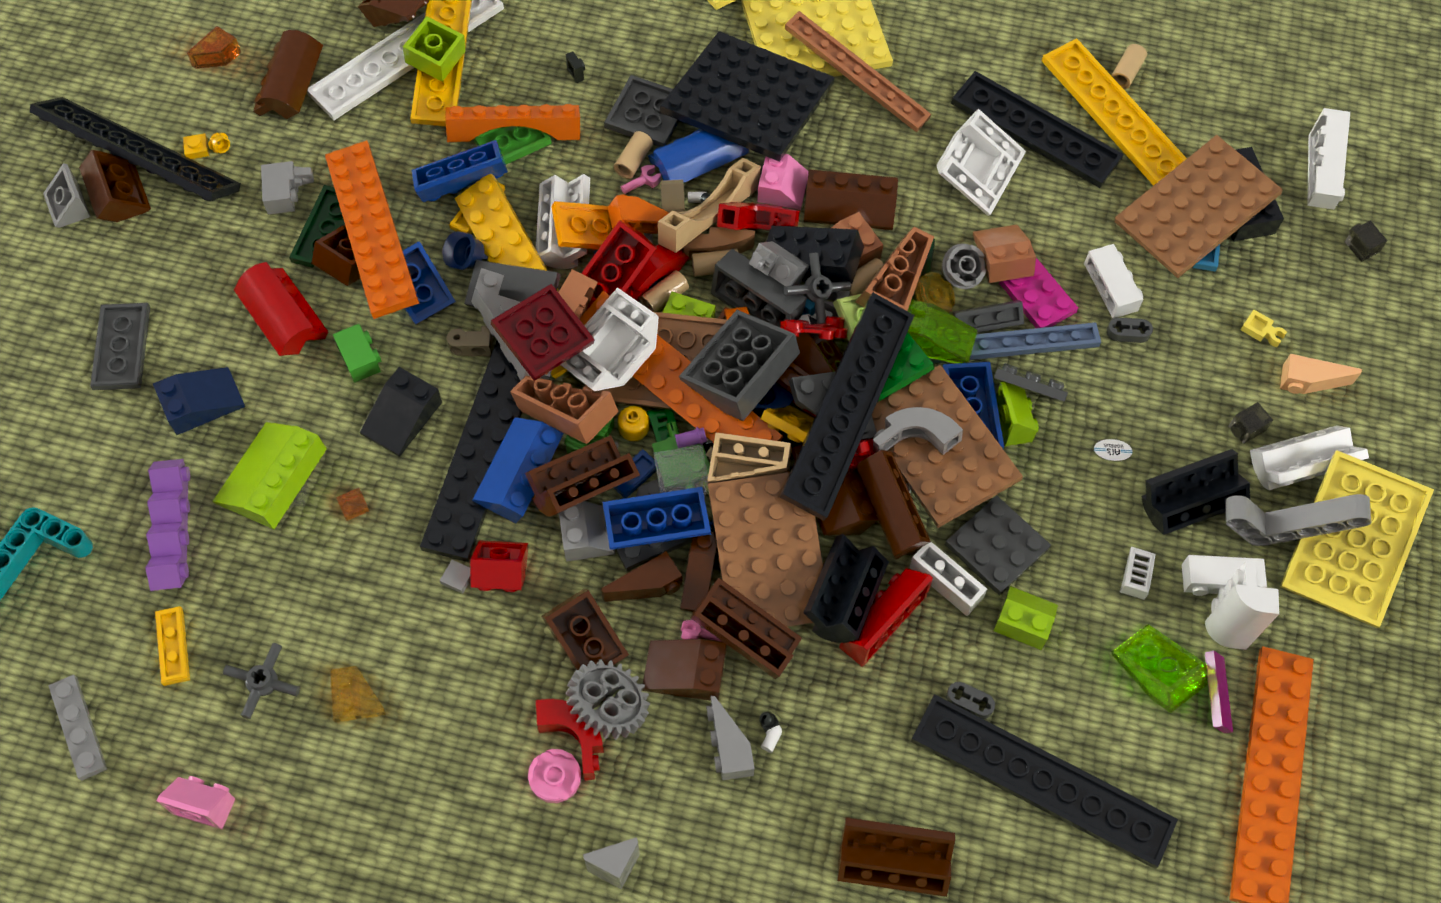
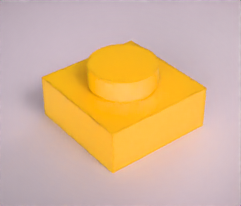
(196, 146)

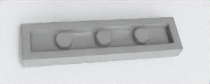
(77, 727)

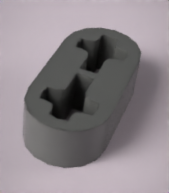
(1129, 330)
(973, 695)

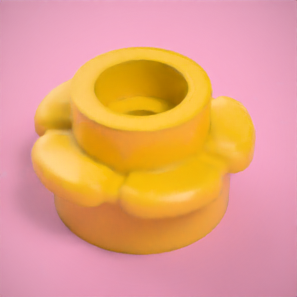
(219, 143)

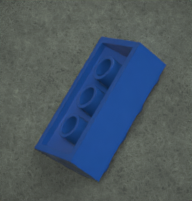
(458, 171)
(524, 448)
(656, 518)

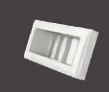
(1134, 589)

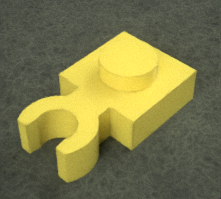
(1261, 327)

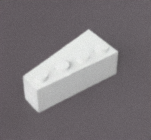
(1327, 158)

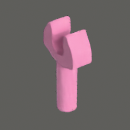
(643, 179)
(693, 630)

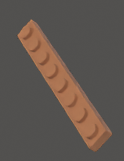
(857, 71)

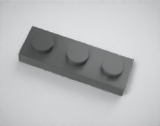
(993, 316)

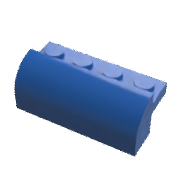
(694, 155)

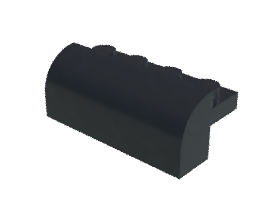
(1193, 492)
(845, 591)

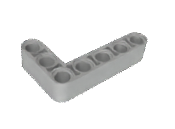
(1296, 522)

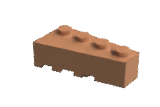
(901, 271)

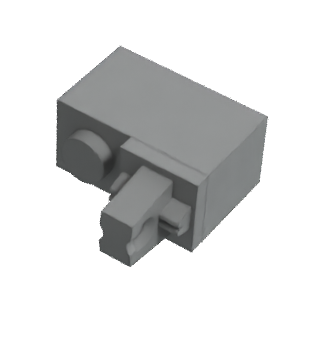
(281, 185)
(778, 263)

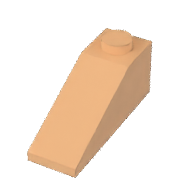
(1313, 375)

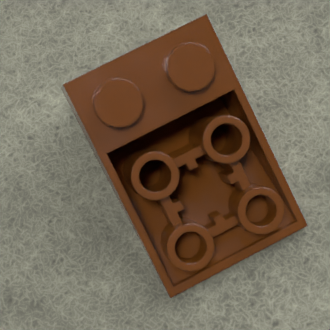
(390, 11)

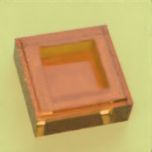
(352, 504)

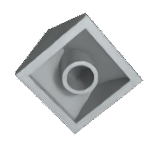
(65, 198)
(613, 862)

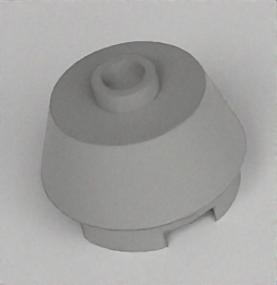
(963, 266)

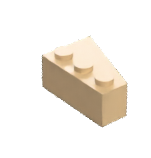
(747, 457)

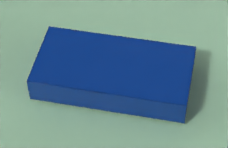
(646, 468)

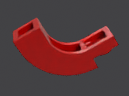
(755, 216)
(660, 264)
(555, 716)

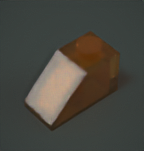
(214, 50)

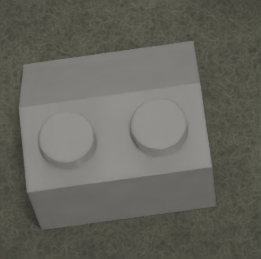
(584, 532)

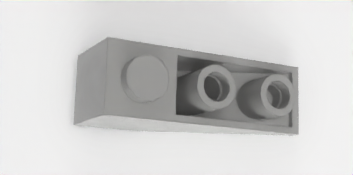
(733, 747)

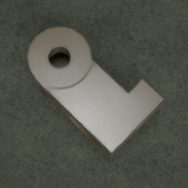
(471, 342)

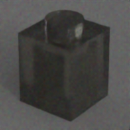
(1365, 240)
(1250, 423)

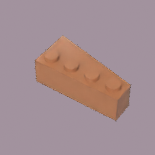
(577, 292)
(565, 408)

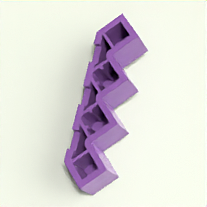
(169, 527)

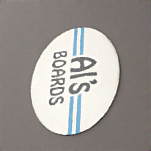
(1113, 450)

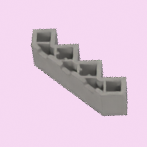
(492, 305)

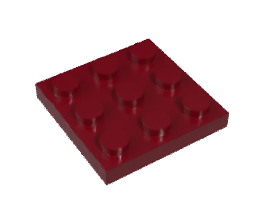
(542, 332)

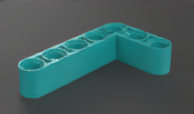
(33, 537)

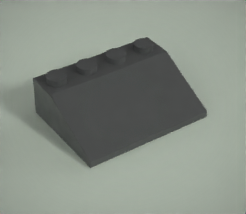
(741, 363)

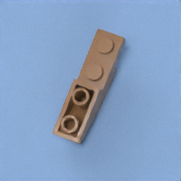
(720, 239)

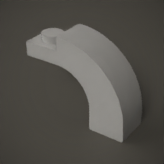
(920, 423)

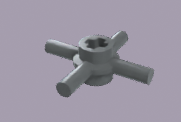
(810, 291)
(258, 673)

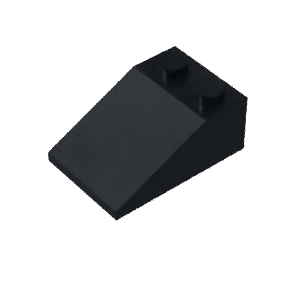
(401, 411)

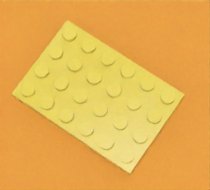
(1360, 566)

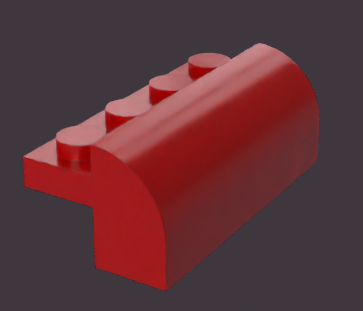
(279, 308)

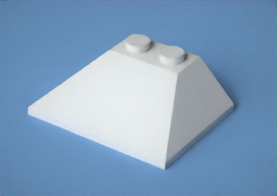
(980, 161)
(623, 341)

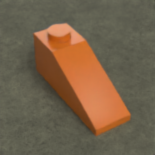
(636, 212)

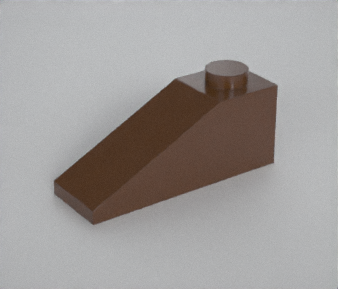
(699, 571)
(648, 581)

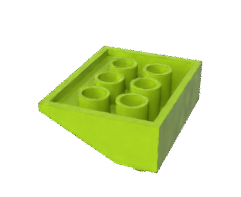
(271, 473)

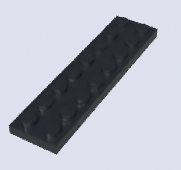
(1039, 129)

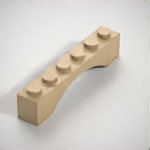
(680, 228)

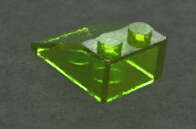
(940, 333)
(1161, 667)

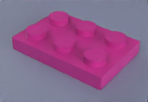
(1041, 297)

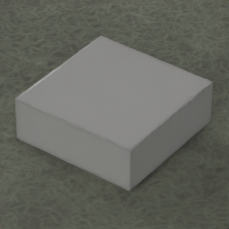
(456, 576)

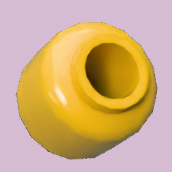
(633, 423)

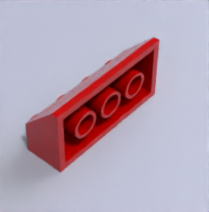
(619, 260)
(888, 613)

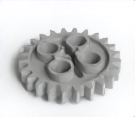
(617, 714)

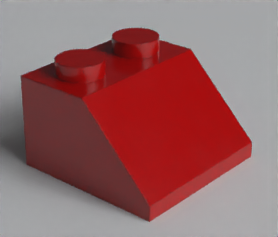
(499, 565)

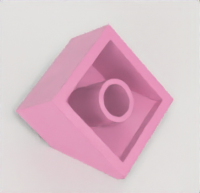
(782, 183)
(198, 801)

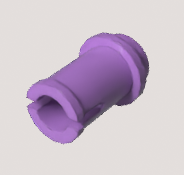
(691, 438)

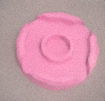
(554, 776)

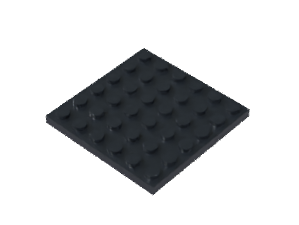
(748, 95)

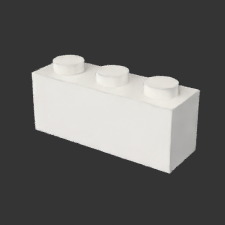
(1113, 281)
(1211, 573)
(949, 578)

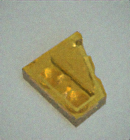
(352, 696)

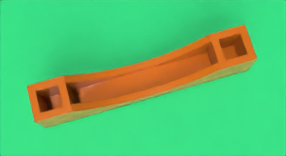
(467, 123)

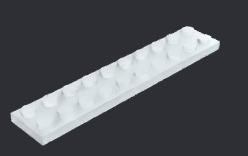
(380, 65)

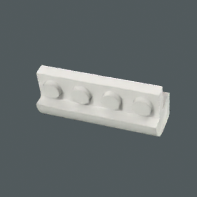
(546, 239)
(1302, 456)
(1242, 609)

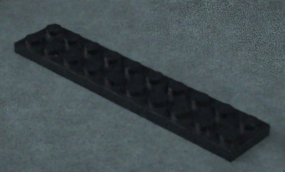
(135, 148)
(847, 407)
(456, 517)
(1045, 781)

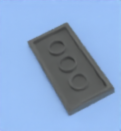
(517, 282)
(120, 346)

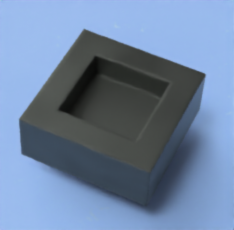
(575, 66)

